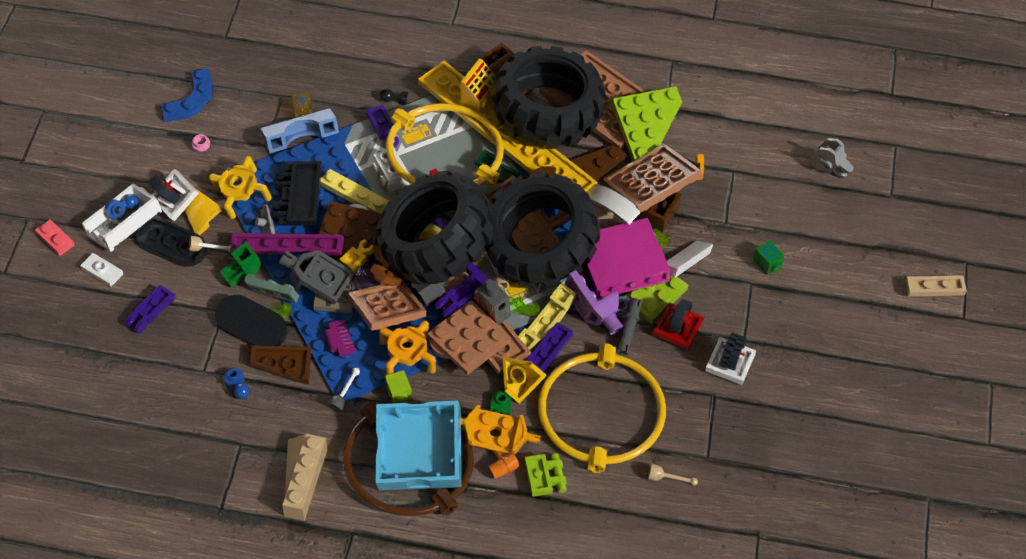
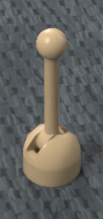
(656, 473)

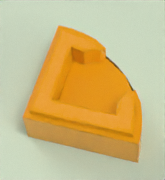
(699, 163)

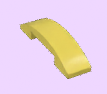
(552, 313)

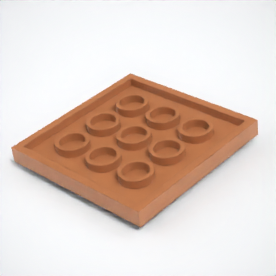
(653, 177)

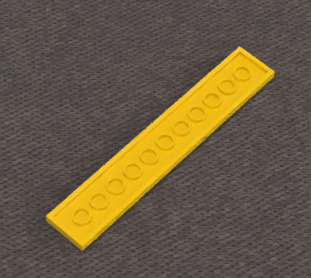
(445, 85)

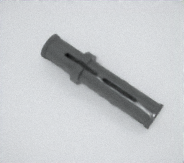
(631, 319)

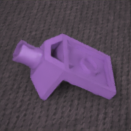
(590, 309)

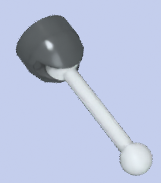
(337, 401)

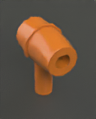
(503, 465)

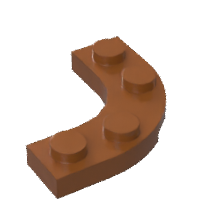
(385, 273)

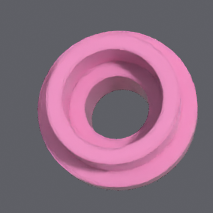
(200, 143)

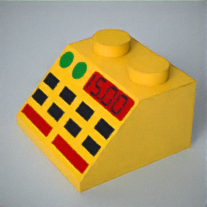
(477, 87)

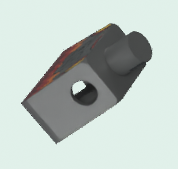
(493, 301)

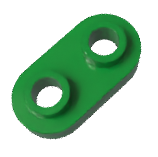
(501, 407)

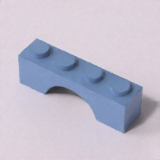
(319, 124)

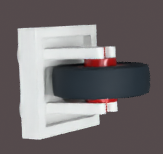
(173, 193)

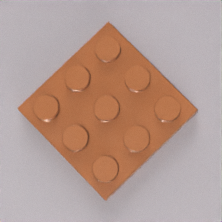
(386, 305)
(469, 337)

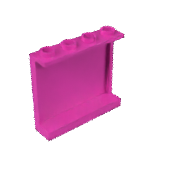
(627, 259)

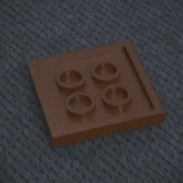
(353, 224)

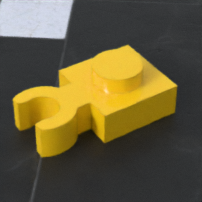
(355, 257)

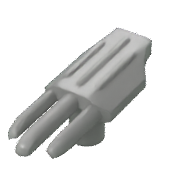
(265, 221)

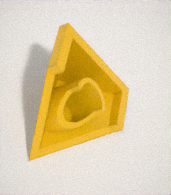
(520, 377)

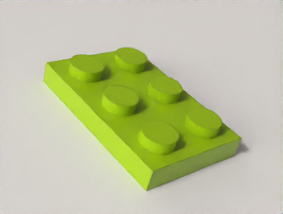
(657, 297)

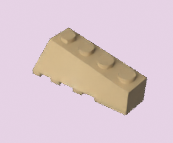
(303, 468)

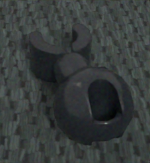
(387, 95)

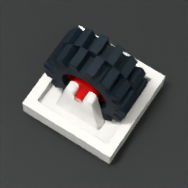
(731, 358)

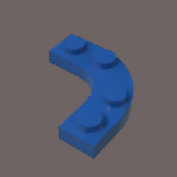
(192, 104)

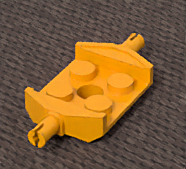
(512, 430)

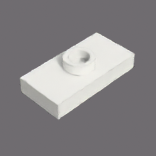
(101, 269)

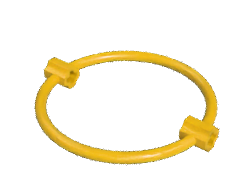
(406, 121)
(598, 456)

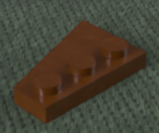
(283, 361)

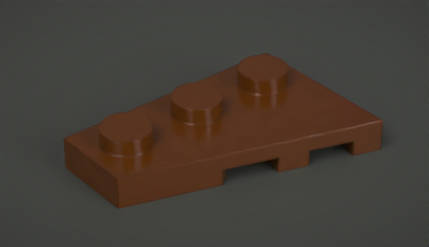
(601, 161)

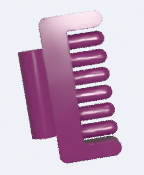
(336, 338)

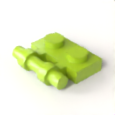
(539, 476)

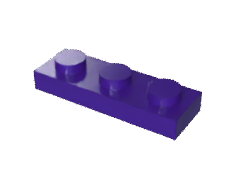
(550, 346)

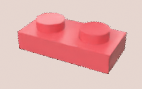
(54, 237)

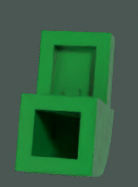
(245, 263)

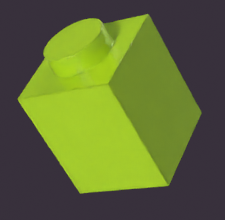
(398, 387)

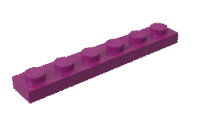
(294, 243)

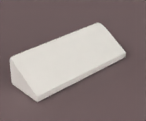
(688, 257)

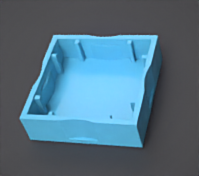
(418, 445)

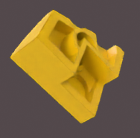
(201, 212)

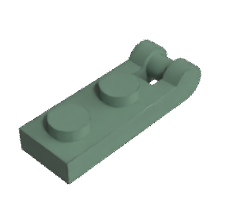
(271, 288)

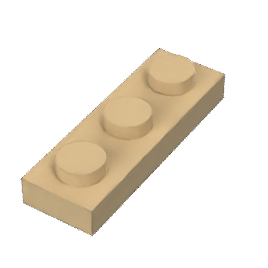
(935, 285)

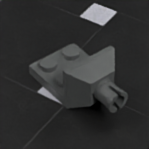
(318, 274)

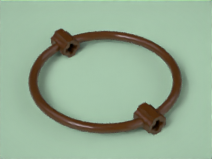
(442, 500)

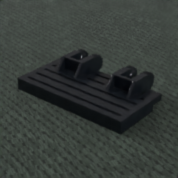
(300, 194)

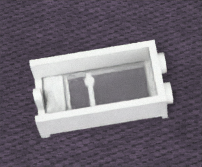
(111, 231)

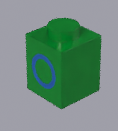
(768, 257)

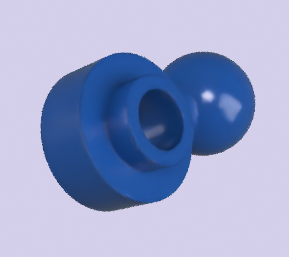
(130, 202)
(235, 380)

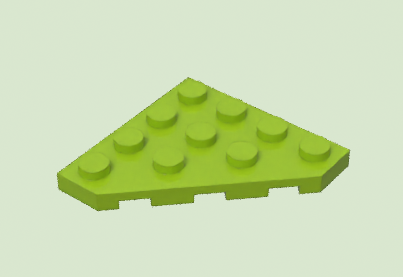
(646, 118)

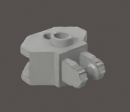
(832, 158)

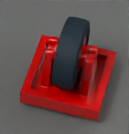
(679, 324)

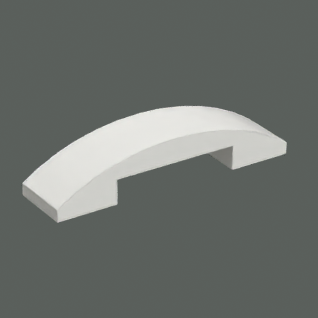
(614, 202)

